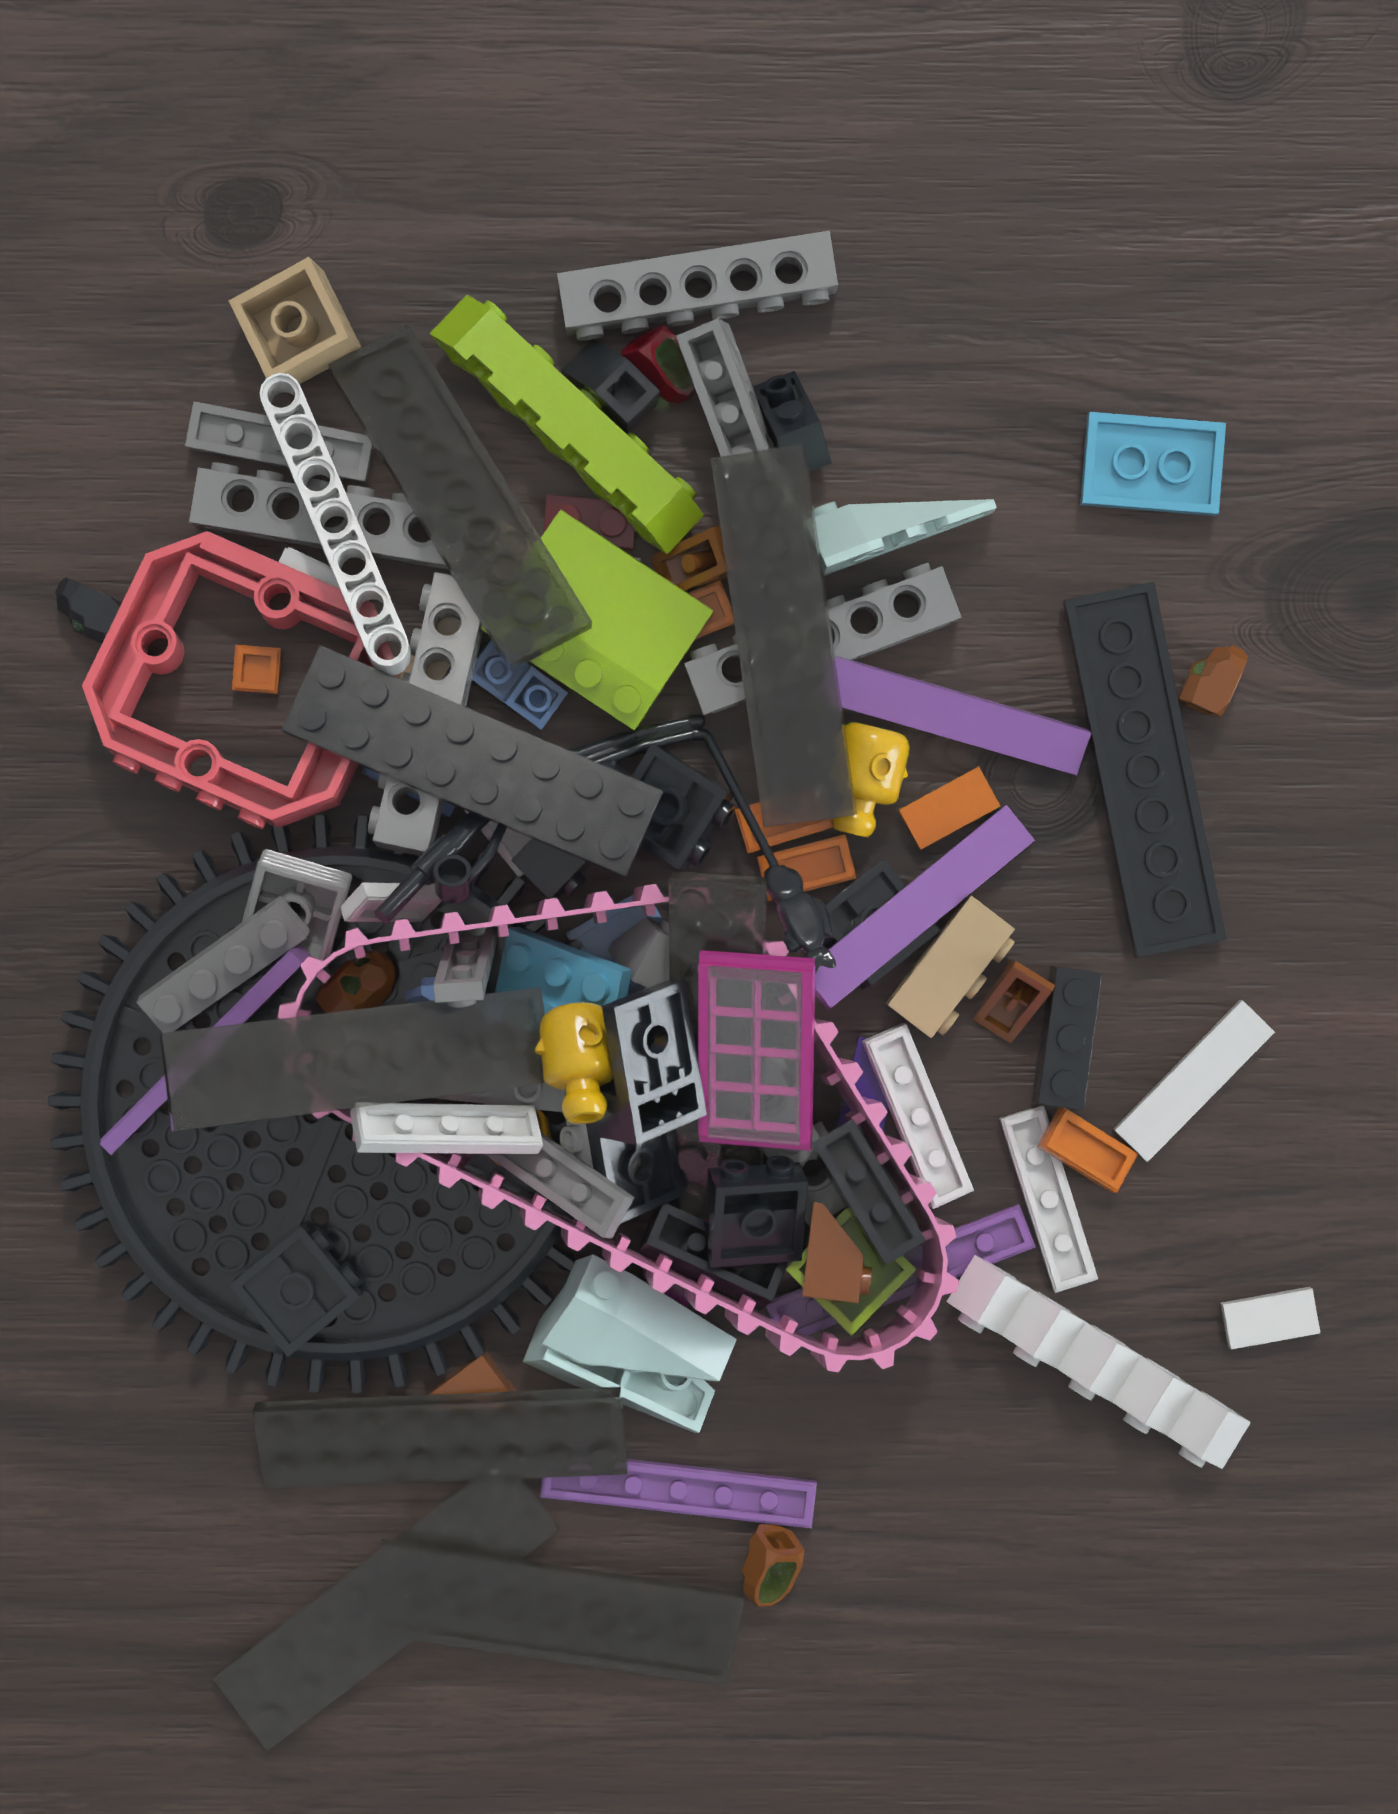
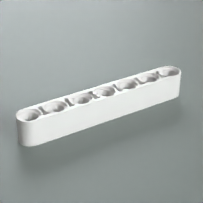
(329, 503)

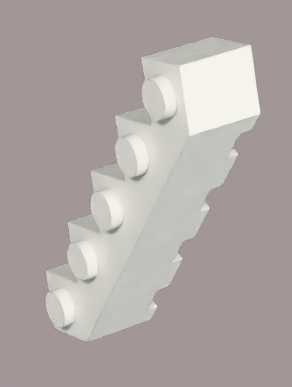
(1097, 1363)

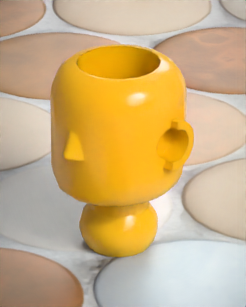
(877, 771)
(576, 1059)

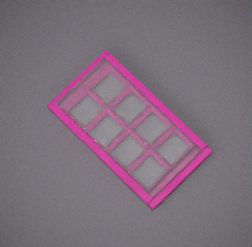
(756, 1049)

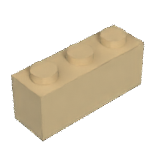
(951, 967)

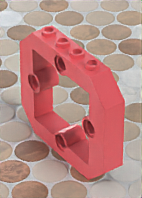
(125, 668)

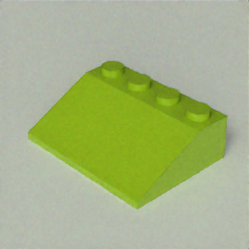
(637, 623)

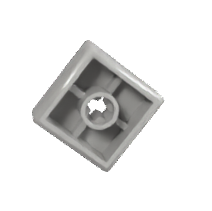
(312, 885)

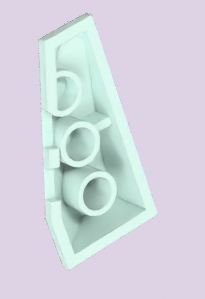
(870, 530)
(631, 1326)
(666, 1397)

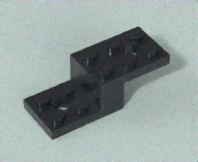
(648, 1094)

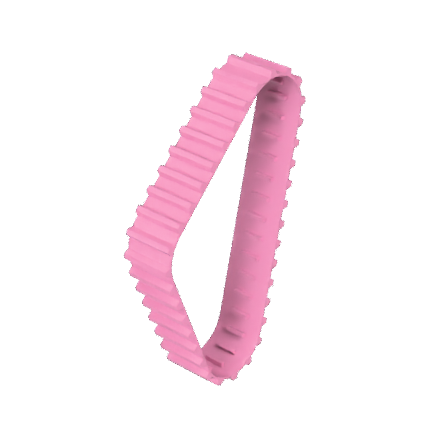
(878, 1345)

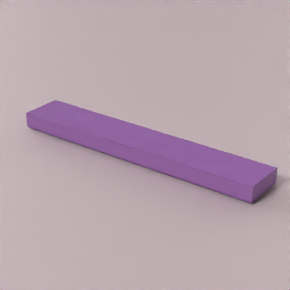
(961, 716)
(921, 904)
(236, 1015)
(989, 1238)
(694, 1492)

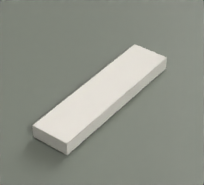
(1193, 1080)
(917, 1113)
(446, 1128)
(1048, 1201)

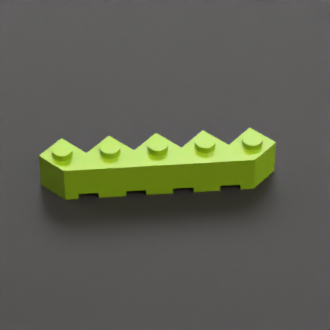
(568, 422)

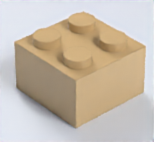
(295, 322)

